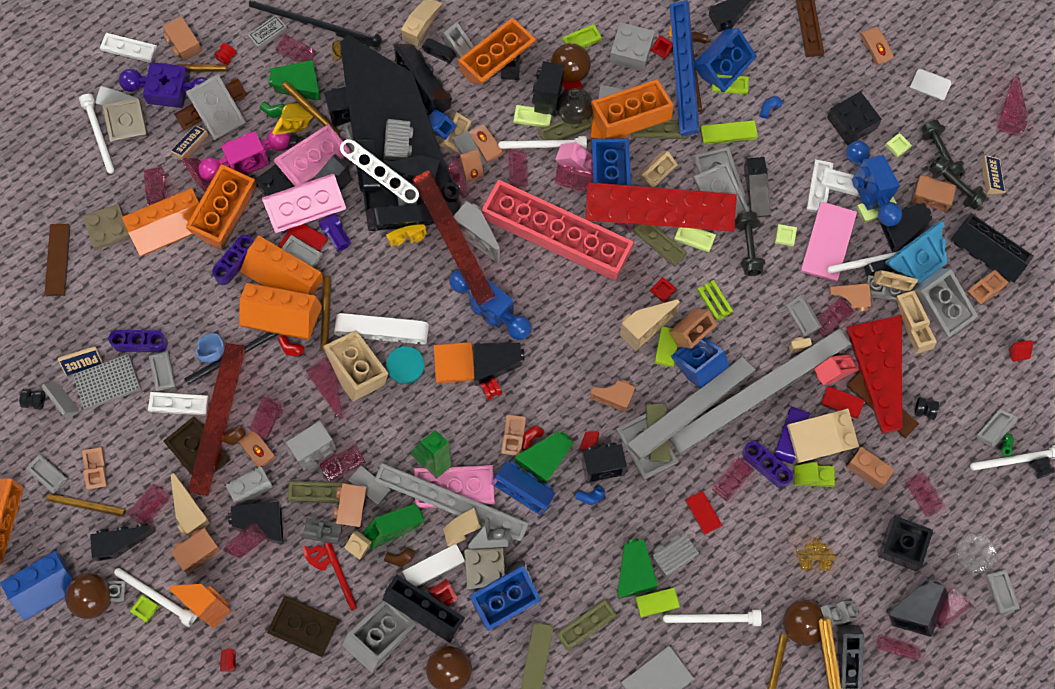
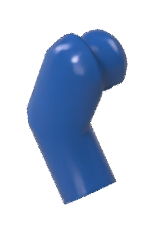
(774, 101)
(591, 498)

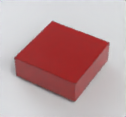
(663, 290)

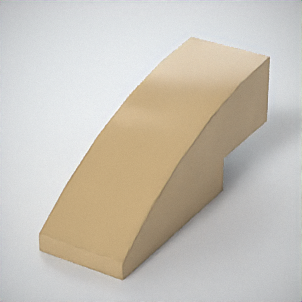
(916, 322)

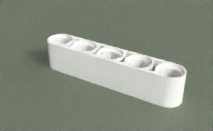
(370, 167)
(382, 328)

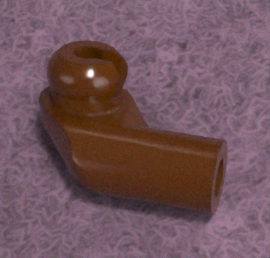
(699, 37)
(234, 435)
(400, 559)

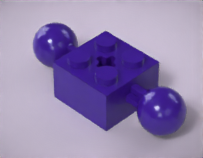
(163, 85)

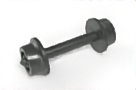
(933, 130)
(974, 198)
(748, 221)

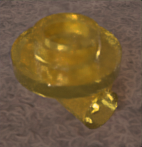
(336, 50)

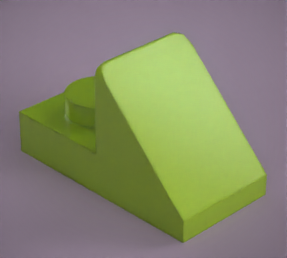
(814, 475)

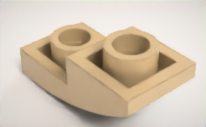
(460, 526)

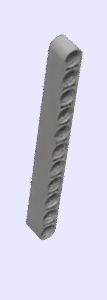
(759, 391)

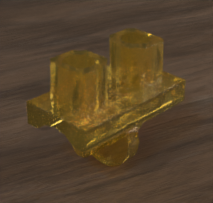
(825, 557)

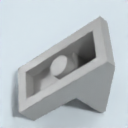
(457, 40)
(487, 539)

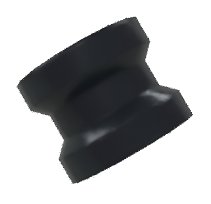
(1043, 467)

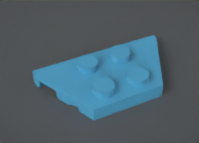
(922, 255)

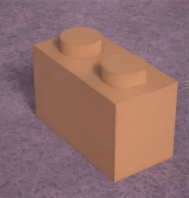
(182, 39)
(933, 193)
(693, 328)
(870, 468)
(350, 504)
(195, 550)

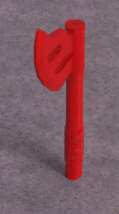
(331, 558)

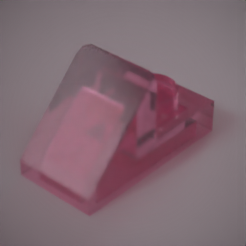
(265, 417)

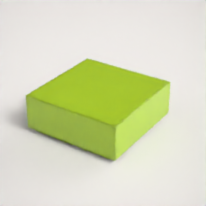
(144, 608)

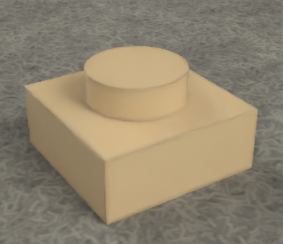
(799, 345)
(358, 544)

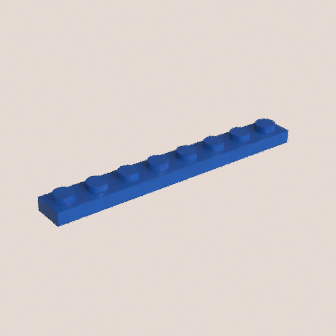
(684, 68)

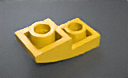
(412, 232)

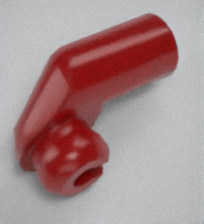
(529, 435)

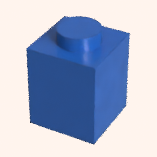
(441, 124)

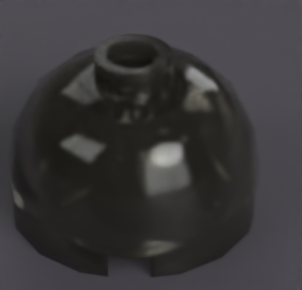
(574, 106)

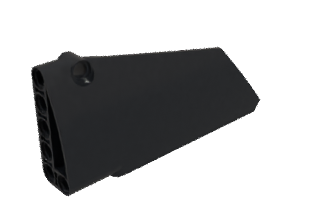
(379, 92)

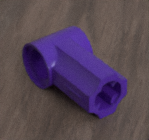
(334, 231)

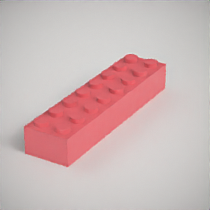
(557, 230)

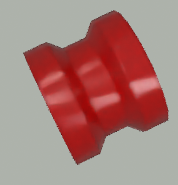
(225, 54)
(491, 389)

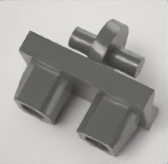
(322, 531)

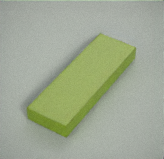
(728, 132)

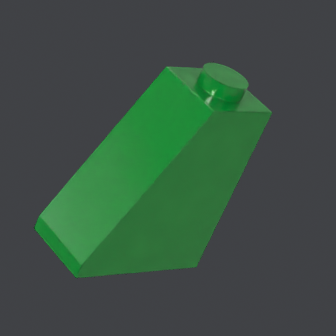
(298, 75)
(433, 454)
(545, 456)
(393, 525)
(636, 570)

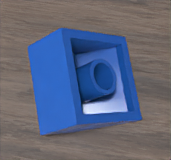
(701, 362)

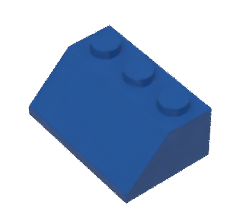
(726, 56)
(611, 161)
(523, 487)
(38, 585)
(505, 598)

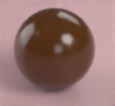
(575, 61)
(88, 596)
(802, 622)
(449, 668)

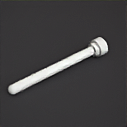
(87, 102)
(541, 143)
(858, 263)
(1014, 459)
(186, 616)
(752, 618)

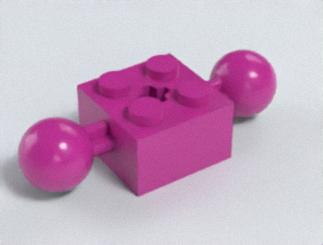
(244, 154)

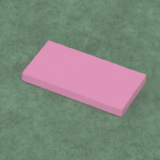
(309, 156)
(304, 203)
(828, 240)
(467, 481)

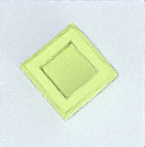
(898, 145)
(786, 235)

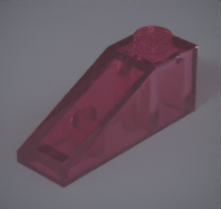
(1014, 110)
(327, 383)

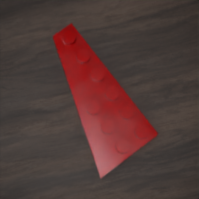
(879, 358)

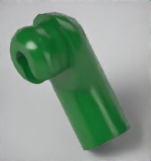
(272, 111)
(1007, 446)

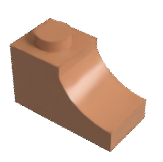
(857, 294)
(616, 396)

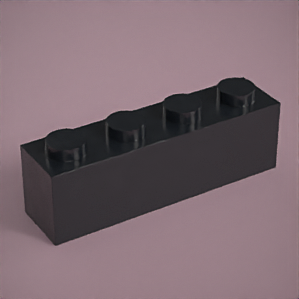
(423, 608)

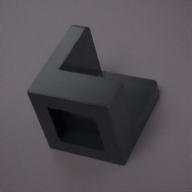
(511, 70)

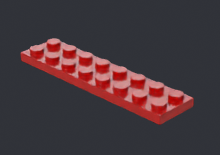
(660, 207)

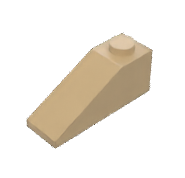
(420, 21)
(186, 509)

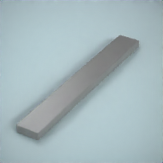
(690, 408)
(448, 500)

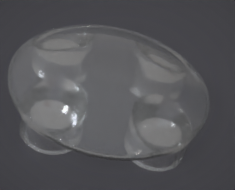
(976, 553)

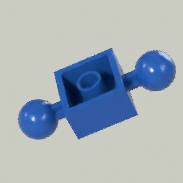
(875, 183)
(496, 310)

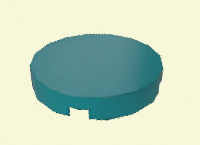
(405, 365)

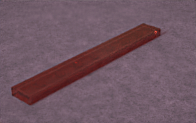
(454, 238)
(216, 419)

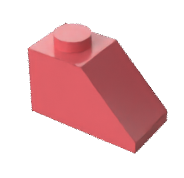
(835, 369)

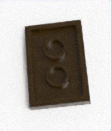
(186, 442)
(303, 626)

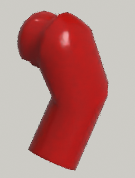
(290, 349)

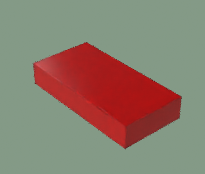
(840, 401)
(703, 512)

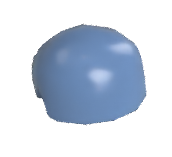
(210, 348)

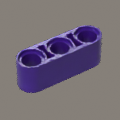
(232, 268)
(130, 336)
(785, 448)
(764, 455)

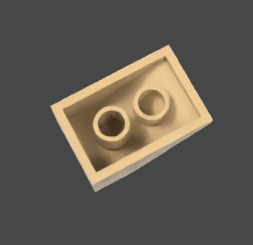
(644, 323)
(355, 365)
(823, 435)

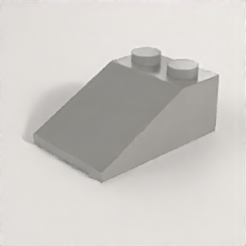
(477, 230)
(945, 301)
(378, 635)

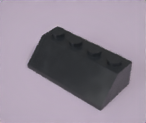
(428, 85)
(992, 248)

